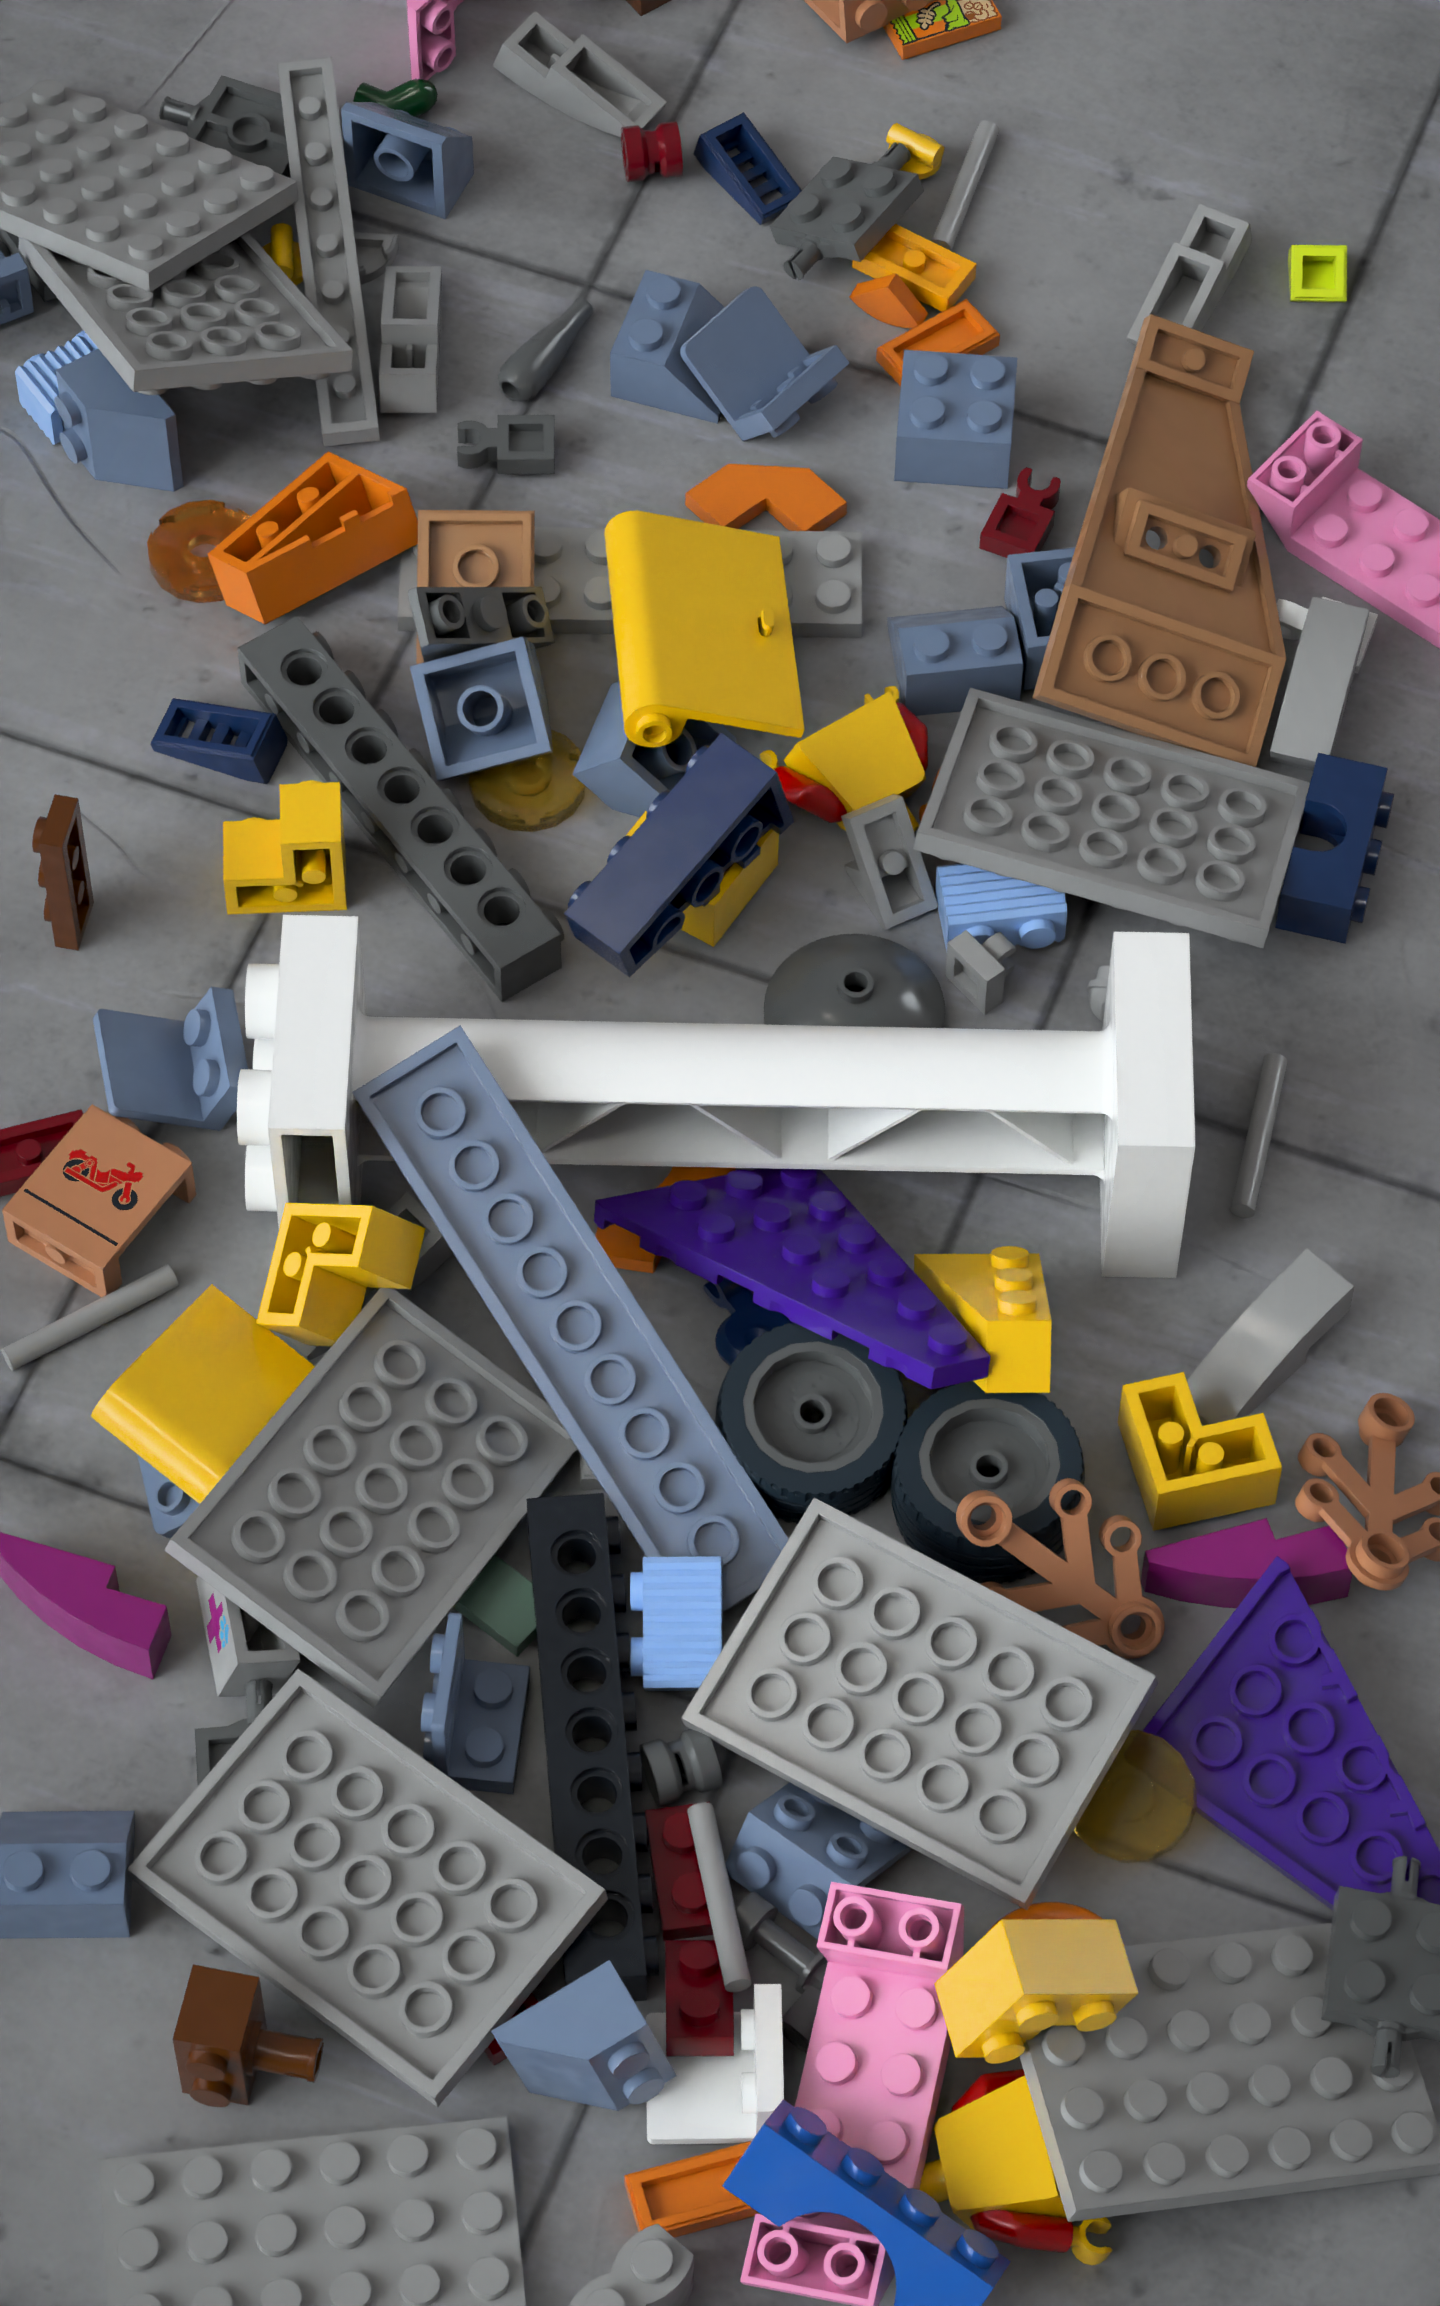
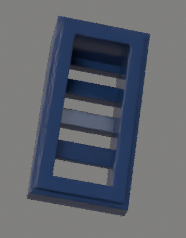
(741, 134)
(251, 758)

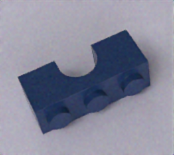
(1324, 886)

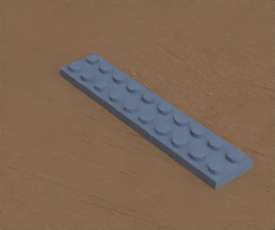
(570, 1314)

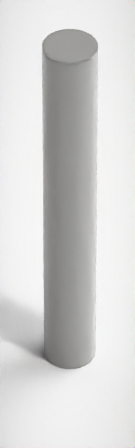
(966, 184)
(1259, 1135)
(89, 1317)
(719, 1897)

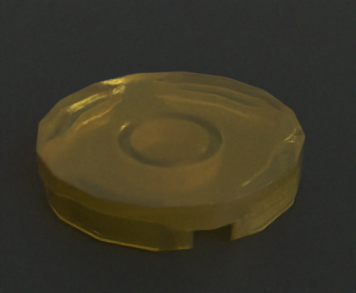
(532, 791)
(1141, 1802)

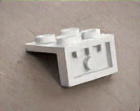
(723, 2095)

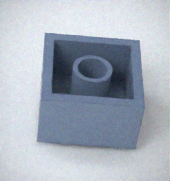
(955, 419)

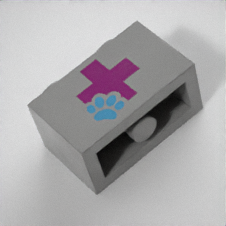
(242, 1646)

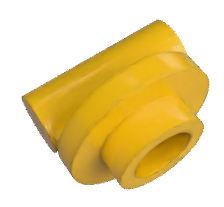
(924, 150)
(285, 251)

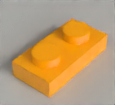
(926, 268)

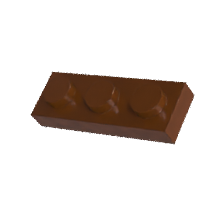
(64, 871)

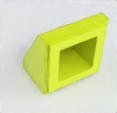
(1317, 273)

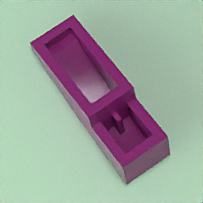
(1228, 1563)
(85, 1604)

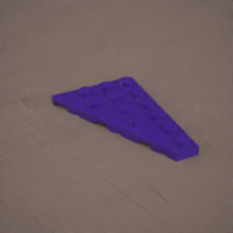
(805, 1257)
(1291, 1753)

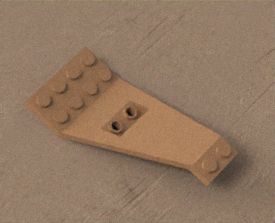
(1151, 631)

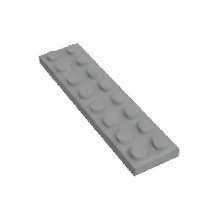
(572, 569)

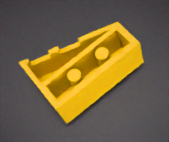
(1004, 1309)

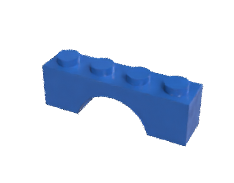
(805, 2169)

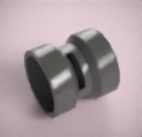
(680, 1766)

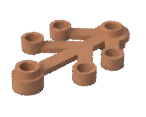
(1373, 1553)
(1072, 1579)

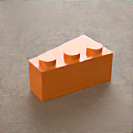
(313, 538)

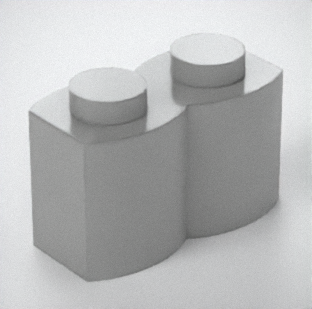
(646, 2272)

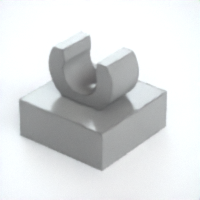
(979, 968)

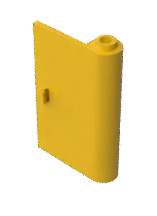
(690, 625)
(201, 1392)

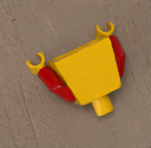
(856, 760)
(1001, 2173)

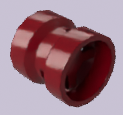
(651, 151)

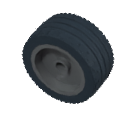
(802, 1378)
(975, 1443)

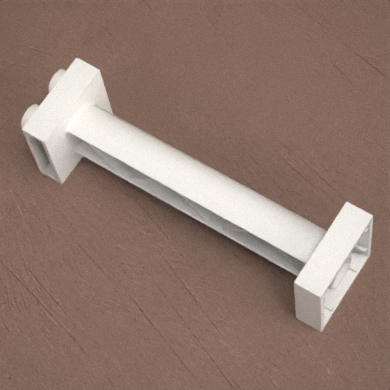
(751, 1092)

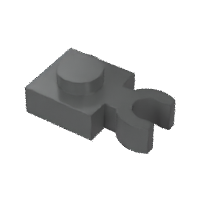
(518, 444)

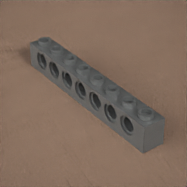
(302, 684)

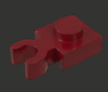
(1021, 521)

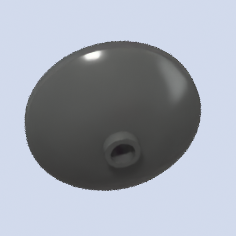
(815, 980)

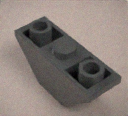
(475, 617)

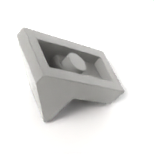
(885, 865)

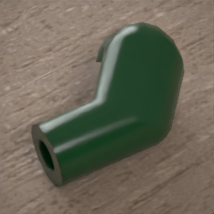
(412, 96)

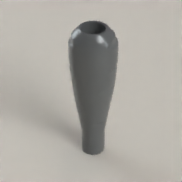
(538, 358)

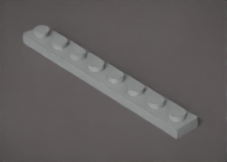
(328, 243)

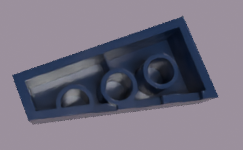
(679, 854)

